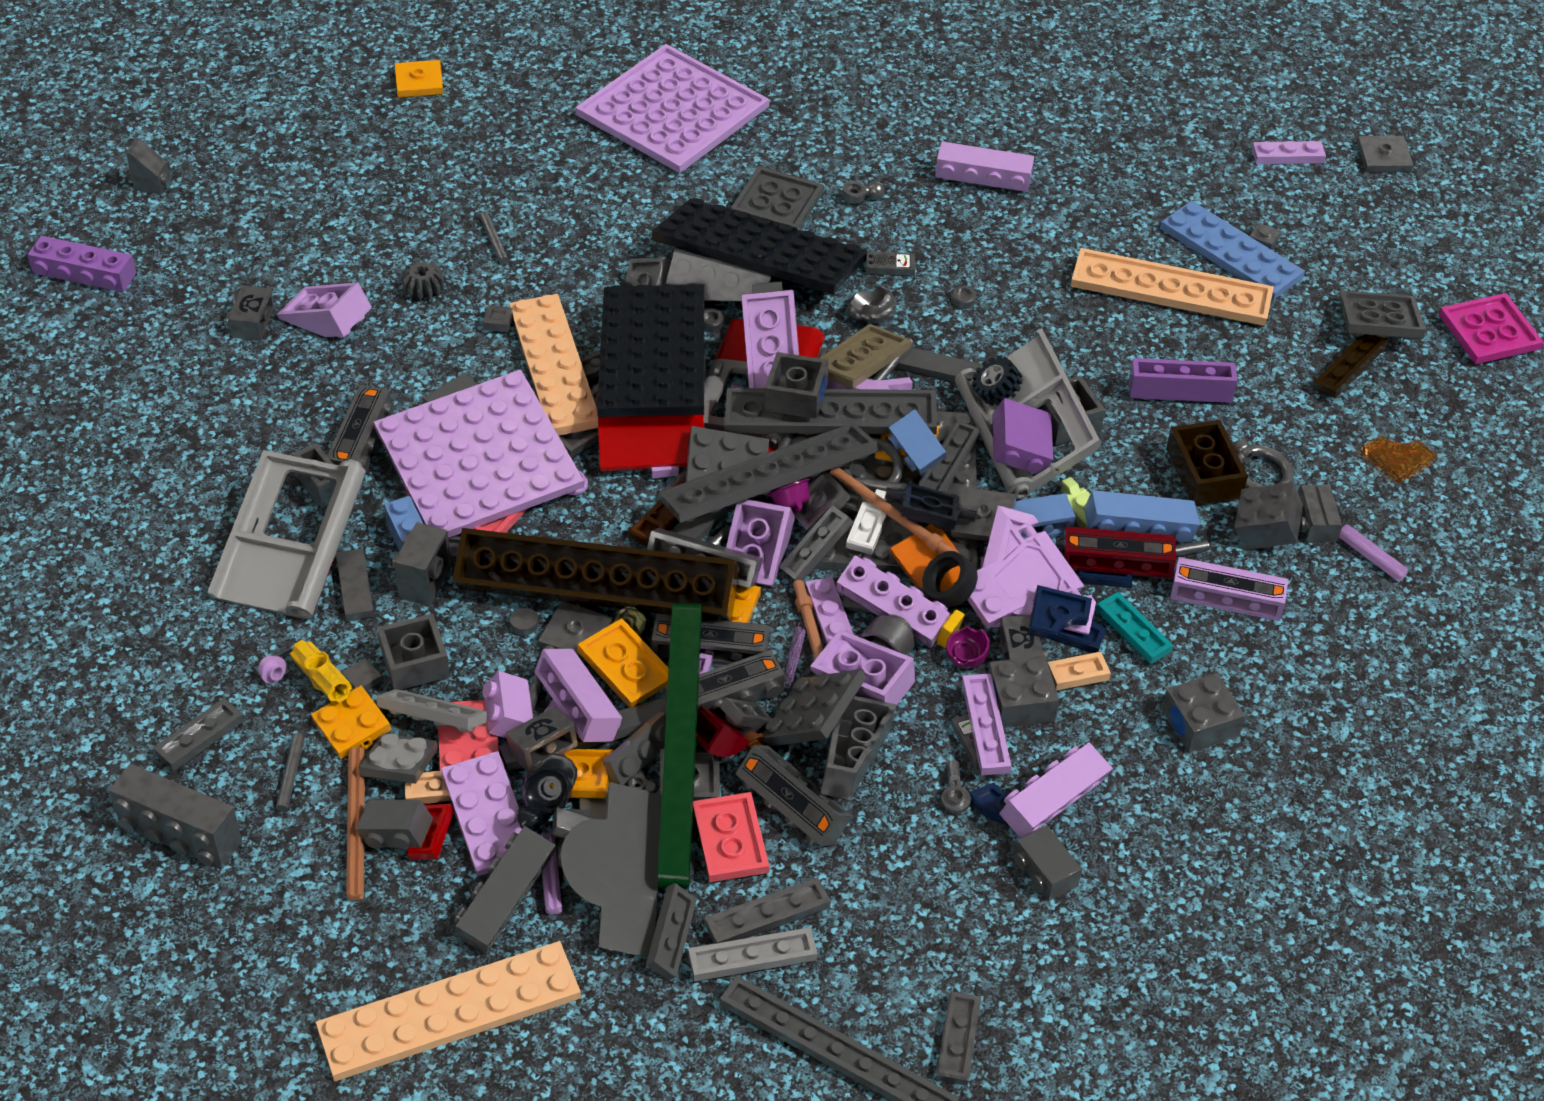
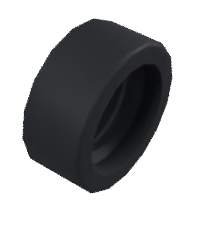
(961, 589)

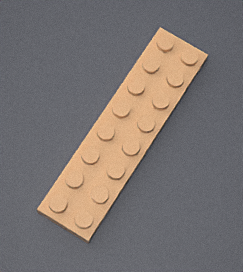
(1172, 286)
(554, 364)
(447, 1010)

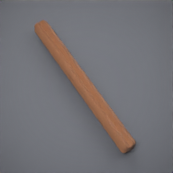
(355, 842)

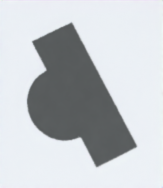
(617, 867)

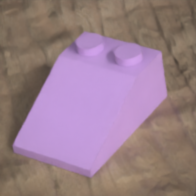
(327, 309)
(762, 532)
(887, 671)

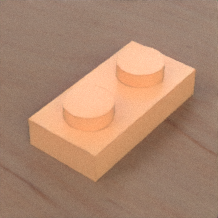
(1079, 671)
(428, 789)

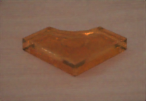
(1399, 459)

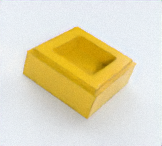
(951, 625)

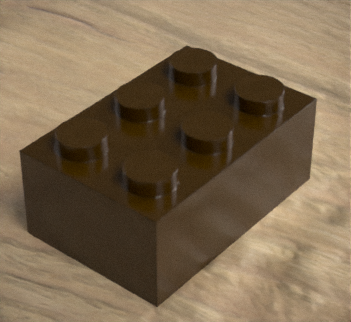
(1206, 462)

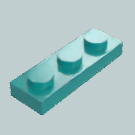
(1134, 628)

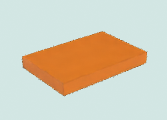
(915, 556)

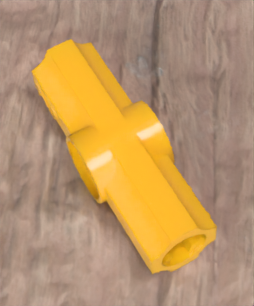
(321, 671)

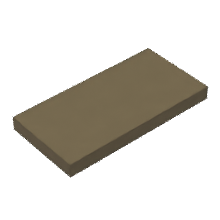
(864, 355)

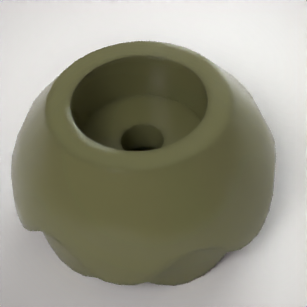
(633, 618)

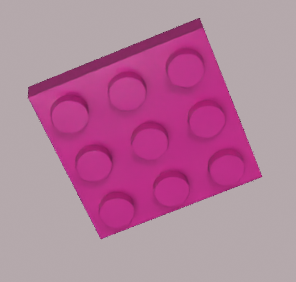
(1490, 328)

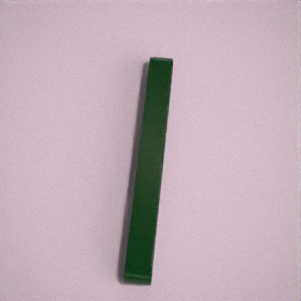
(680, 746)

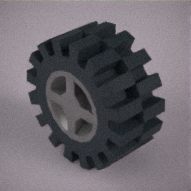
(997, 380)

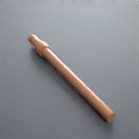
(933, 541)
(805, 606)

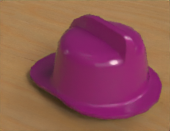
(791, 495)

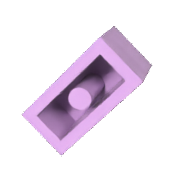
(506, 703)

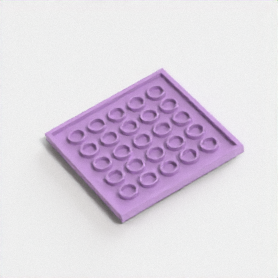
(672, 107)
(478, 454)

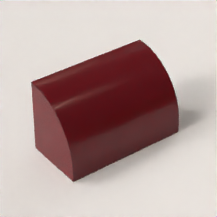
(718, 735)

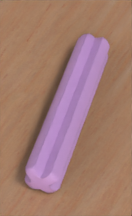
(1373, 553)
(551, 881)

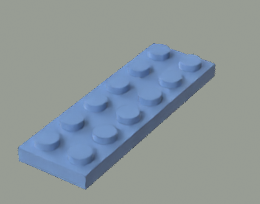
(1231, 248)

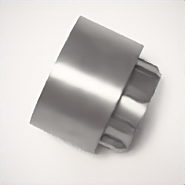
(891, 633)

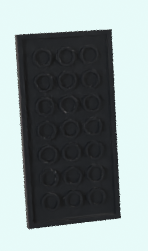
(760, 245)
(652, 351)

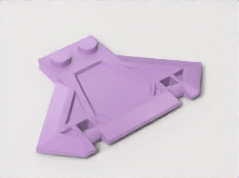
(1017, 566)

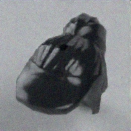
(538, 794)

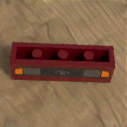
(1119, 552)

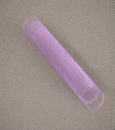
(793, 645)

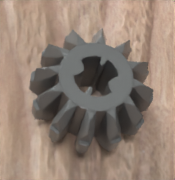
(422, 280)

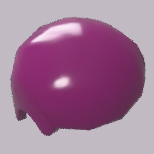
(967, 647)

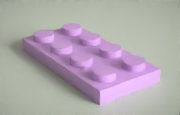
(768, 329)
(483, 807)

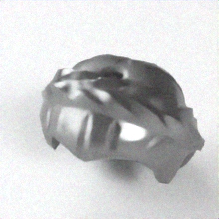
(872, 305)

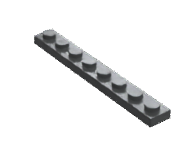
(829, 1045)

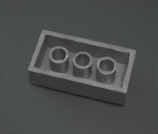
(175, 816)

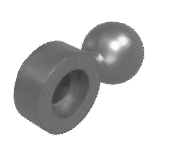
(855, 191)

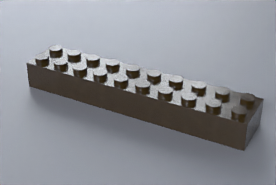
(594, 573)

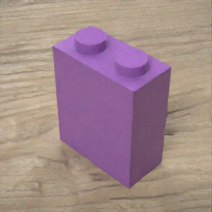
(1022, 436)

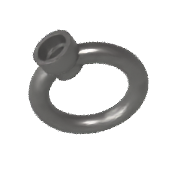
(1246, 452)

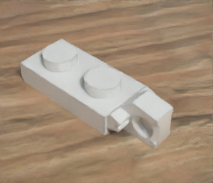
(867, 527)

